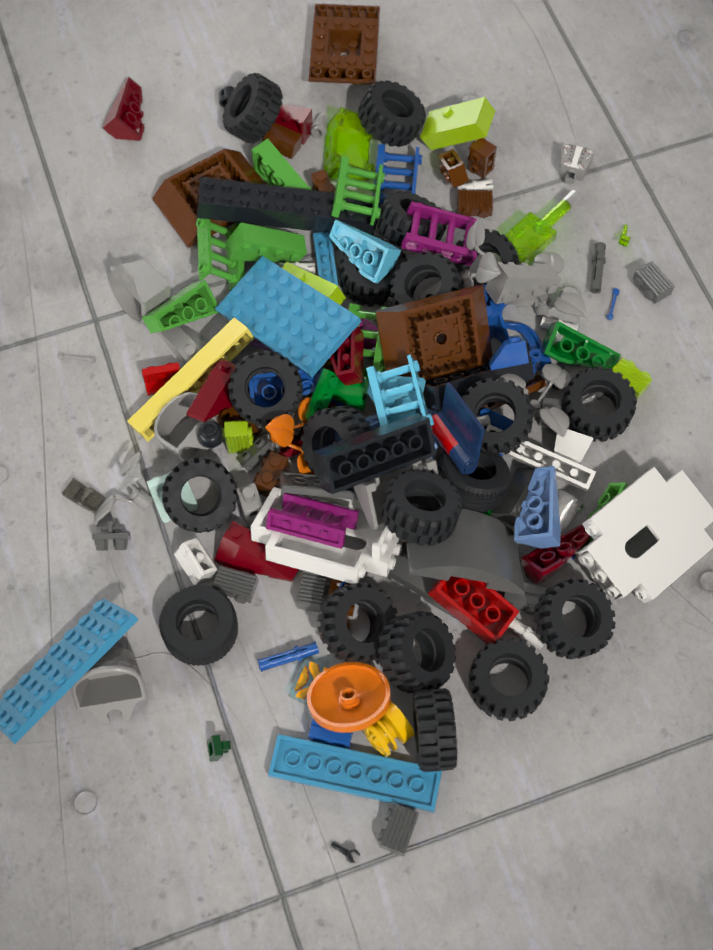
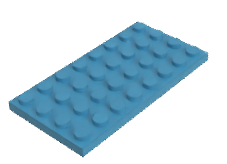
(288, 315)
(62, 667)

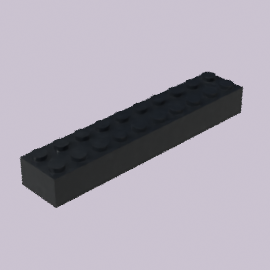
(275, 206)

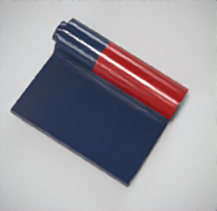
(458, 431)

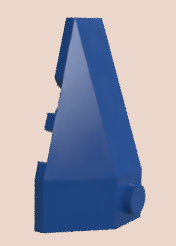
(510, 353)
(268, 388)

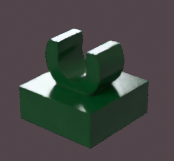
(217, 748)

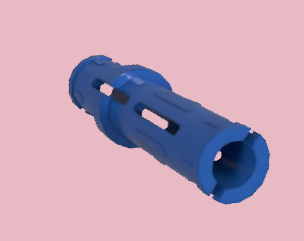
(285, 657)

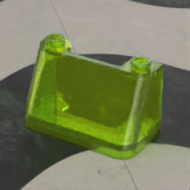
(349, 139)

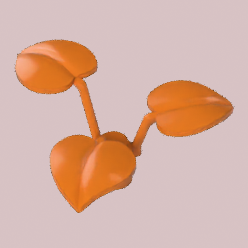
(282, 433)

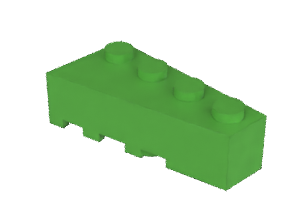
(274, 168)
(253, 242)

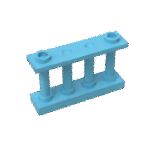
(380, 395)

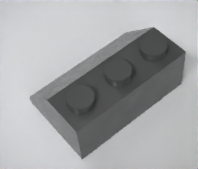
(516, 493)

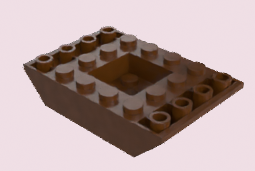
(344, 30)
(178, 193)
(415, 327)

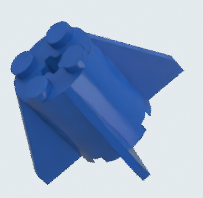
(495, 319)

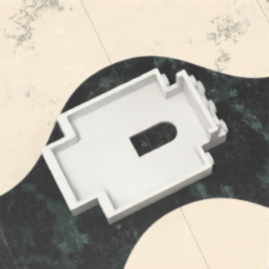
(673, 514)
(336, 563)

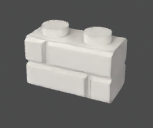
(195, 561)

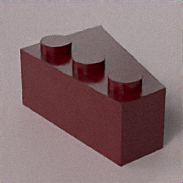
(296, 119)
(349, 359)

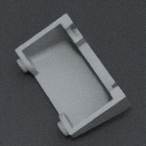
(372, 492)

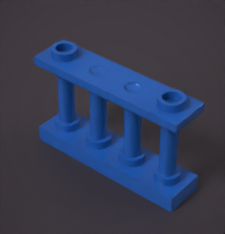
(383, 156)

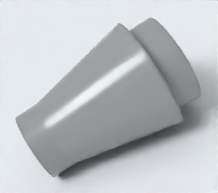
(319, 128)

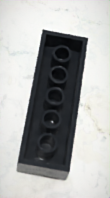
(435, 388)
(374, 453)

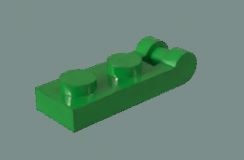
(323, 392)

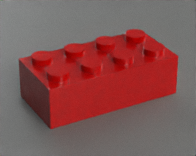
(475, 606)

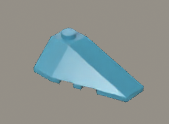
(370, 254)

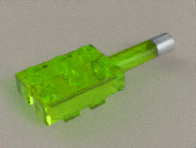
(534, 234)

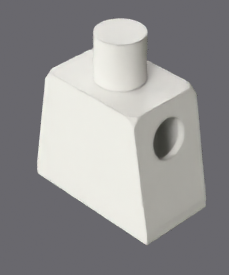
(572, 445)

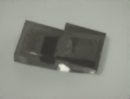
(83, 496)

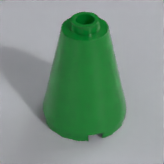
(352, 395)

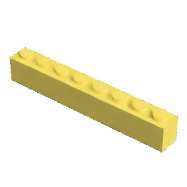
(192, 375)

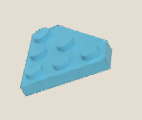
(401, 398)

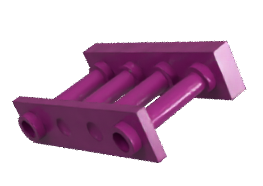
(417, 243)
(312, 520)

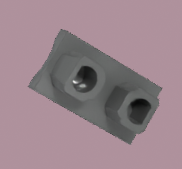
(101, 539)

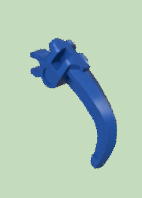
(535, 345)

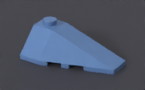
(539, 515)

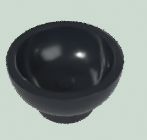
(210, 434)

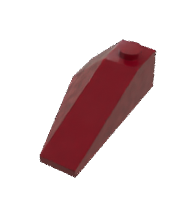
(243, 554)

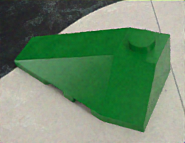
(575, 348)

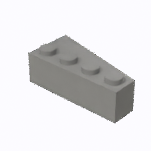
(522, 282)

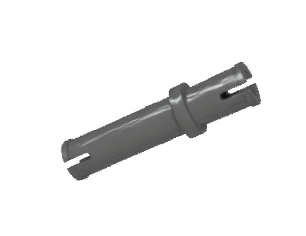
(597, 271)

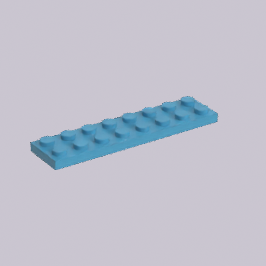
(354, 773)

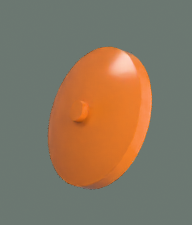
(349, 697)

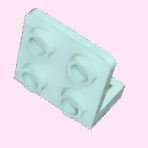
(155, 486)

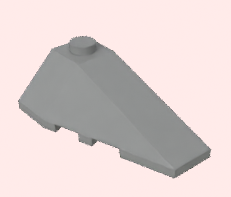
(183, 342)

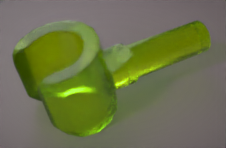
(624, 240)

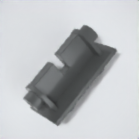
(249, 458)

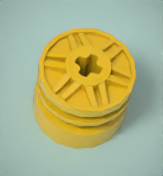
(390, 726)

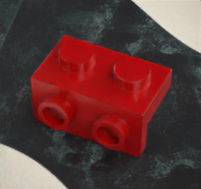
(157, 376)

